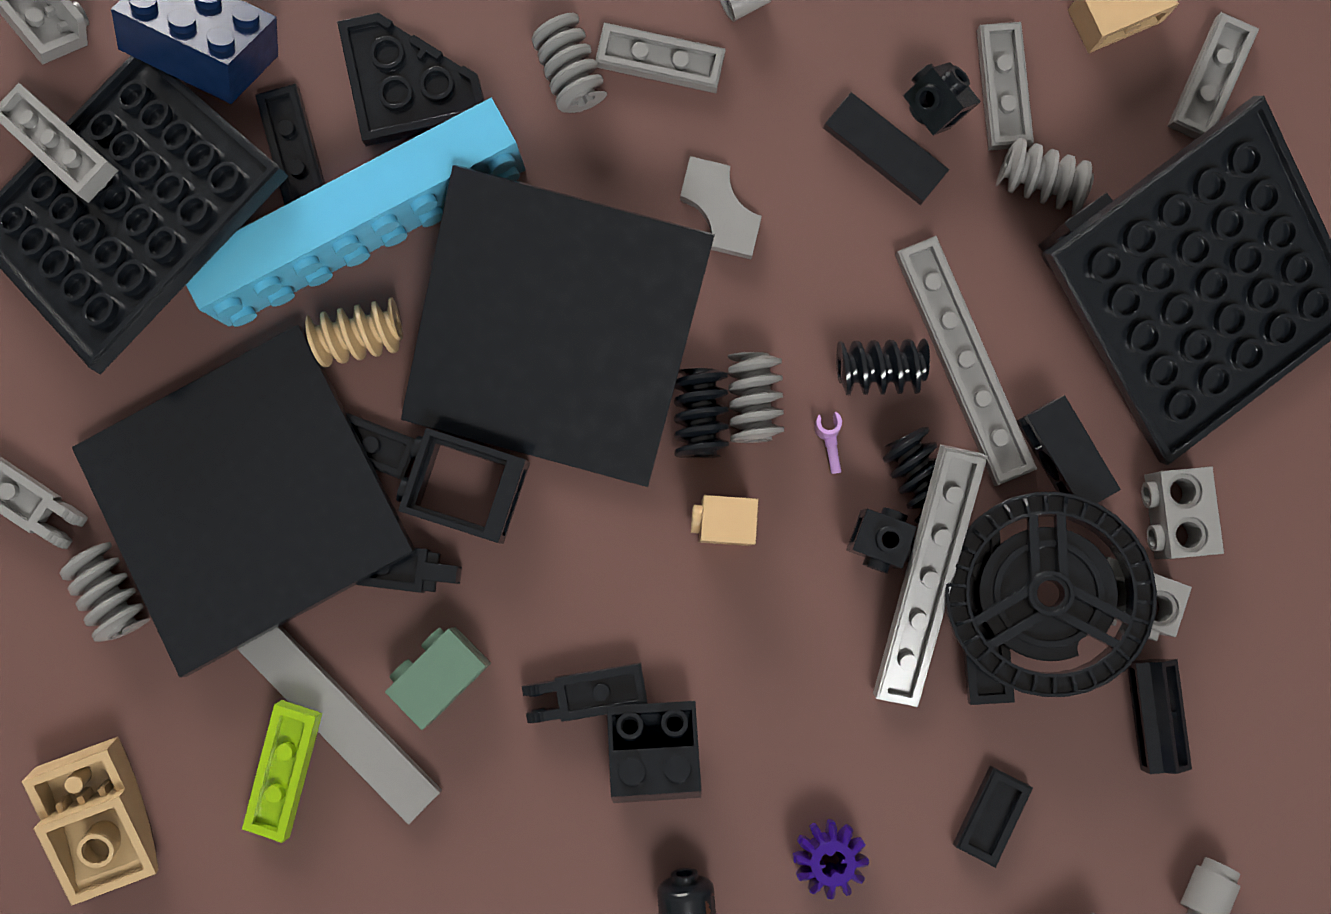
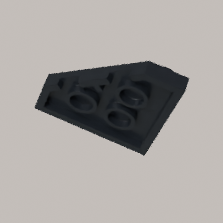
(401, 80)

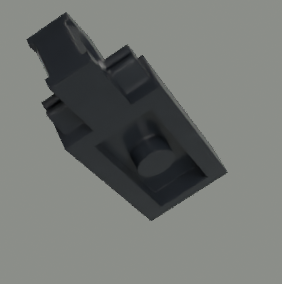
(415, 573)

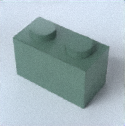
(437, 676)

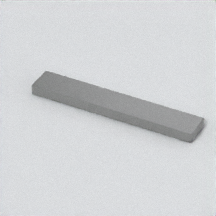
(965, 361)
(929, 569)
(343, 722)

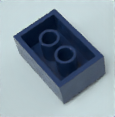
(201, 42)

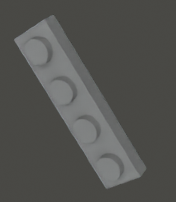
(55, 143)

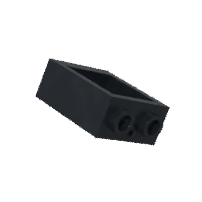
(424, 454)

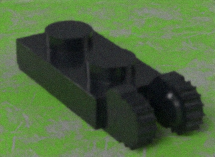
(589, 693)

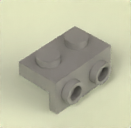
(47, 26)

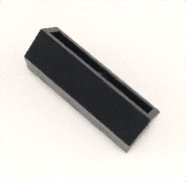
(1159, 716)

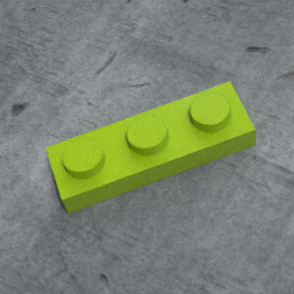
(282, 771)

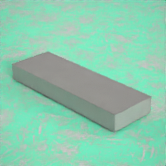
(660, 57)
(1213, 76)
(1004, 84)

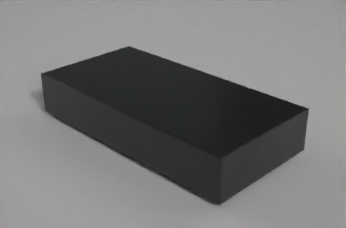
(992, 816)

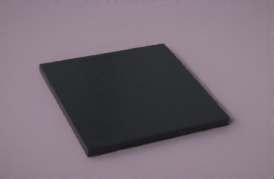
(174, 202)
(1203, 280)
(554, 325)
(242, 501)

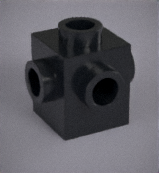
(940, 97)
(868, 534)

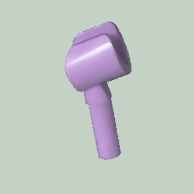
(830, 440)

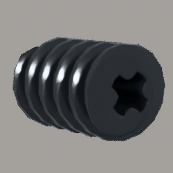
(883, 366)
(700, 413)
(914, 465)

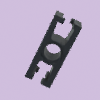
(1067, 451)

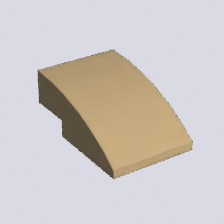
(92, 820)

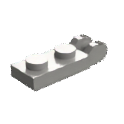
(32, 503)

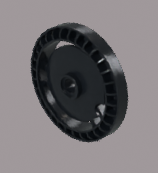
(1085, 594)

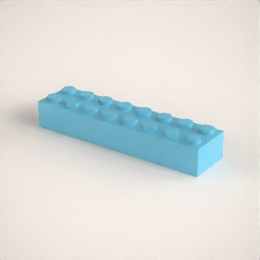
(351, 216)

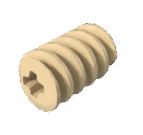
(355, 334)

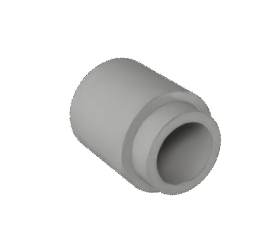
(1211, 889)

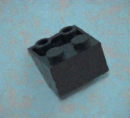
(653, 752)

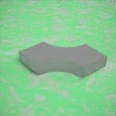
(710, 192)

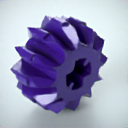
(832, 874)

